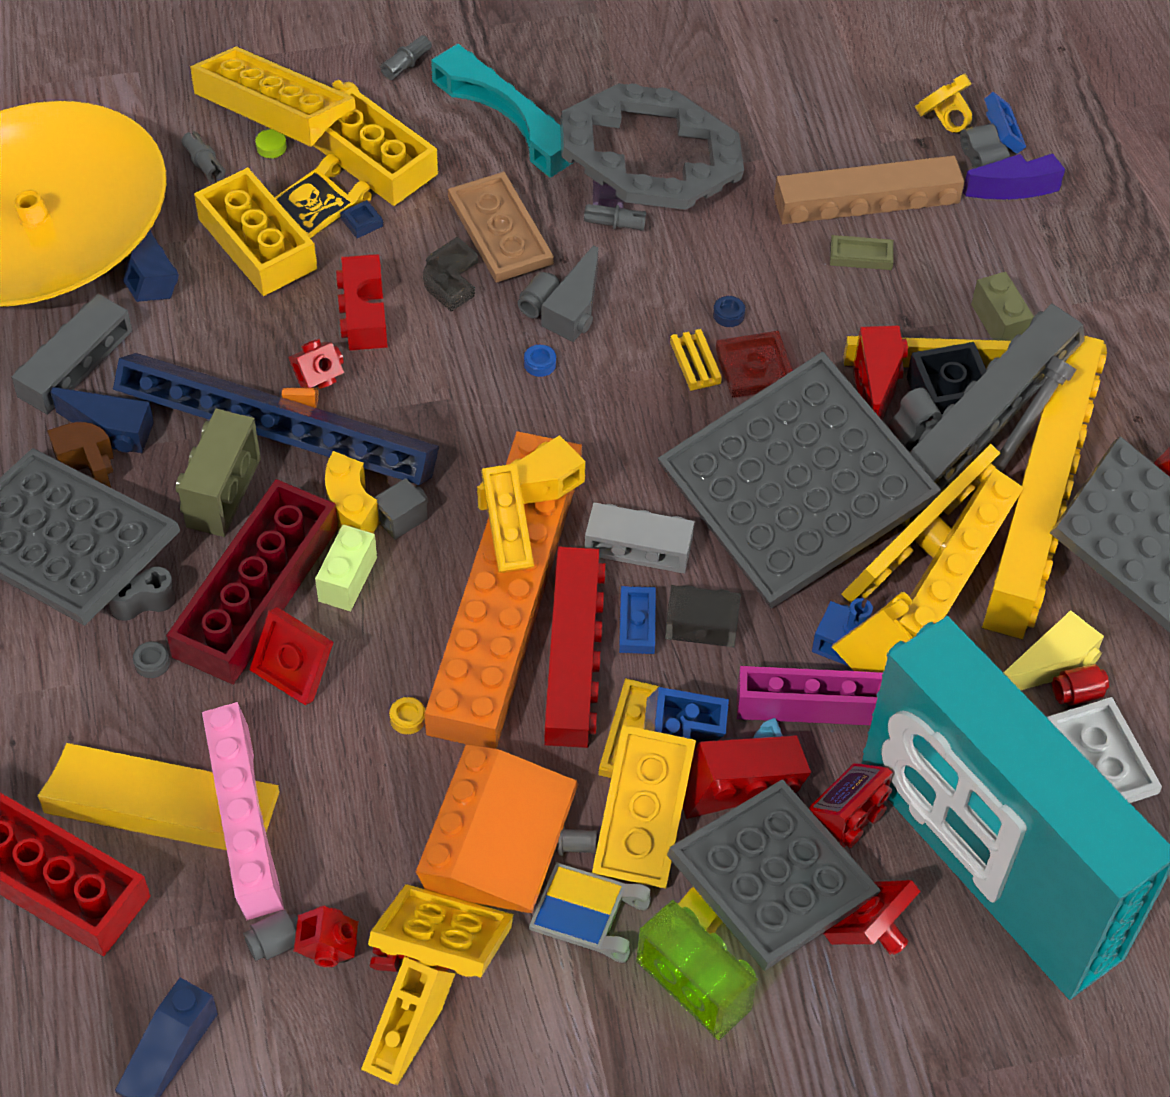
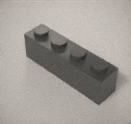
(72, 352)

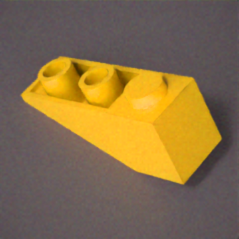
(546, 473)

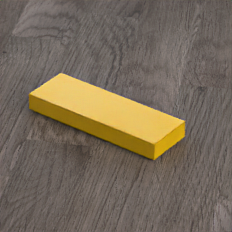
(507, 518)
(629, 712)

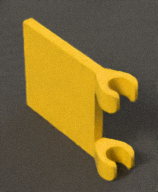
(868, 644)

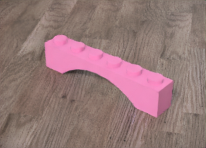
(244, 832)

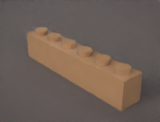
(868, 189)

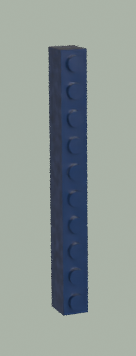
(277, 417)

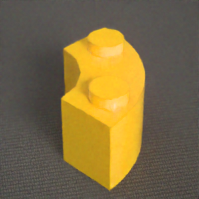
(347, 490)

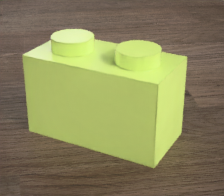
(346, 567)

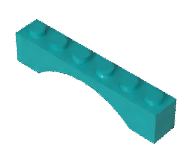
(466, 77)

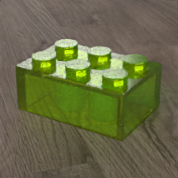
(696, 969)

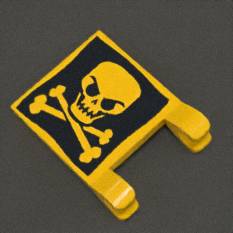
(317, 200)

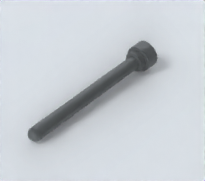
(1057, 374)

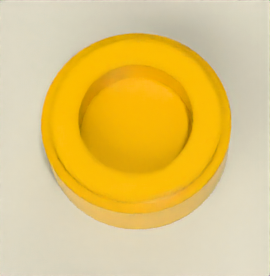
(407, 715)

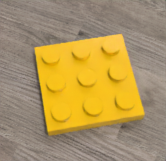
(441, 931)

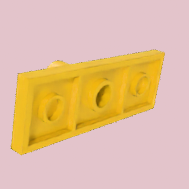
(926, 530)

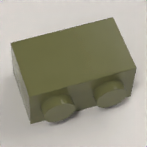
(1001, 307)

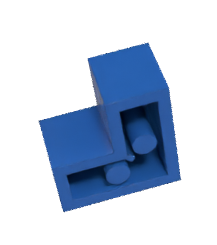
(686, 714)

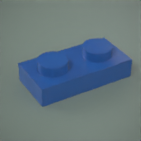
(1002, 117)
(637, 620)

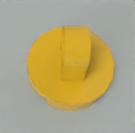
(945, 101)

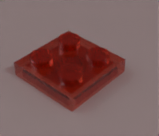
(752, 362)

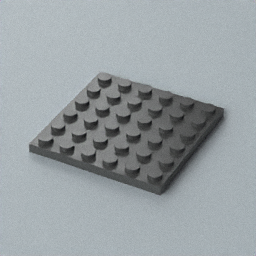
(798, 479)

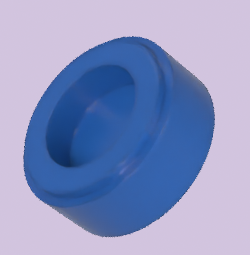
(540, 360)

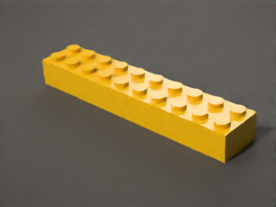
(1046, 482)

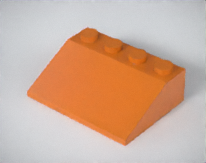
(496, 830)

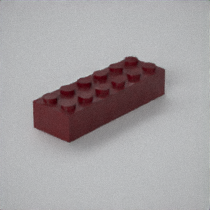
(251, 577)

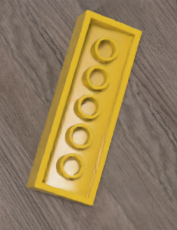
(270, 94)
(141, 796)

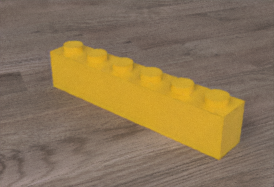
(961, 551)

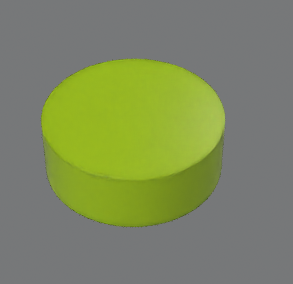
(271, 143)

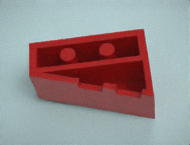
(736, 770)

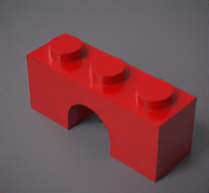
(364, 321)

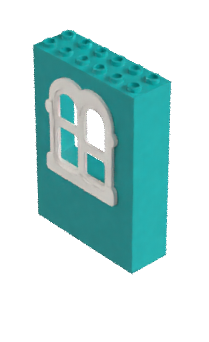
(1058, 850)

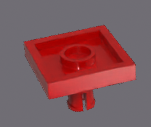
(291, 656)
(876, 918)

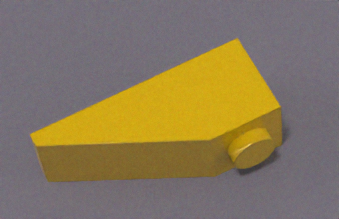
(407, 1018)

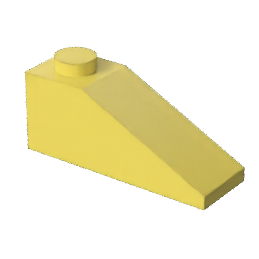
(1064, 647)

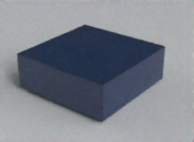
(362, 219)

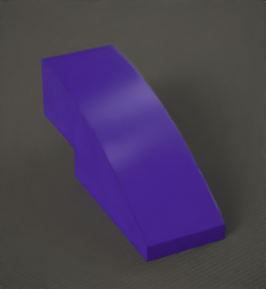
(1015, 178)

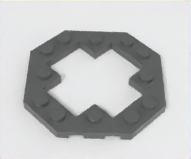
(609, 167)

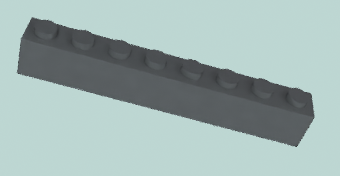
(996, 396)

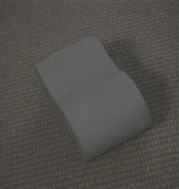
(982, 145)
(914, 417)
(145, 592)

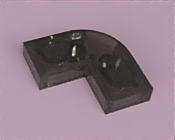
(443, 273)

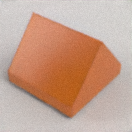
(305, 396)

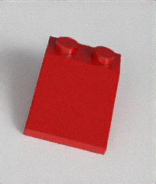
(879, 365)

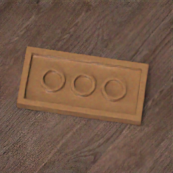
(500, 227)

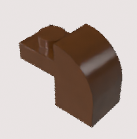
(83, 446)

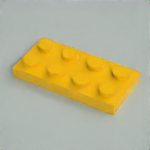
(643, 806)

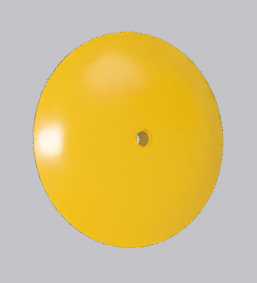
(72, 196)

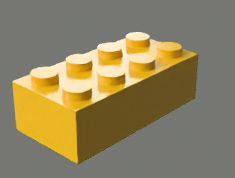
(380, 150)
(256, 231)

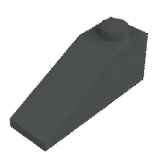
(571, 303)

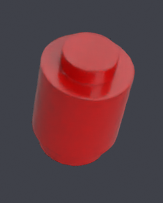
(1080, 685)

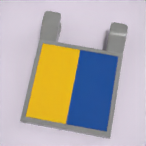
(583, 907)

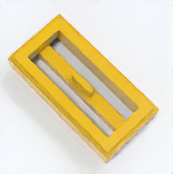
(707, 356)

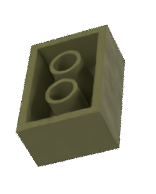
(218, 472)

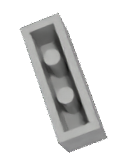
(640, 537)

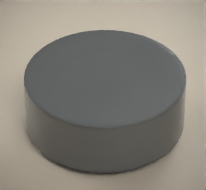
(151, 659)

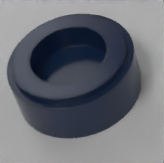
(729, 311)

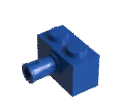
(837, 623)

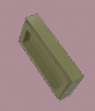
(861, 252)

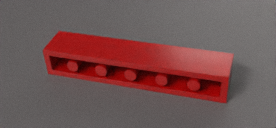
(572, 648)

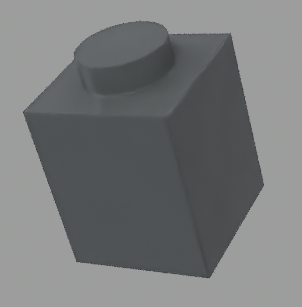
(402, 508)

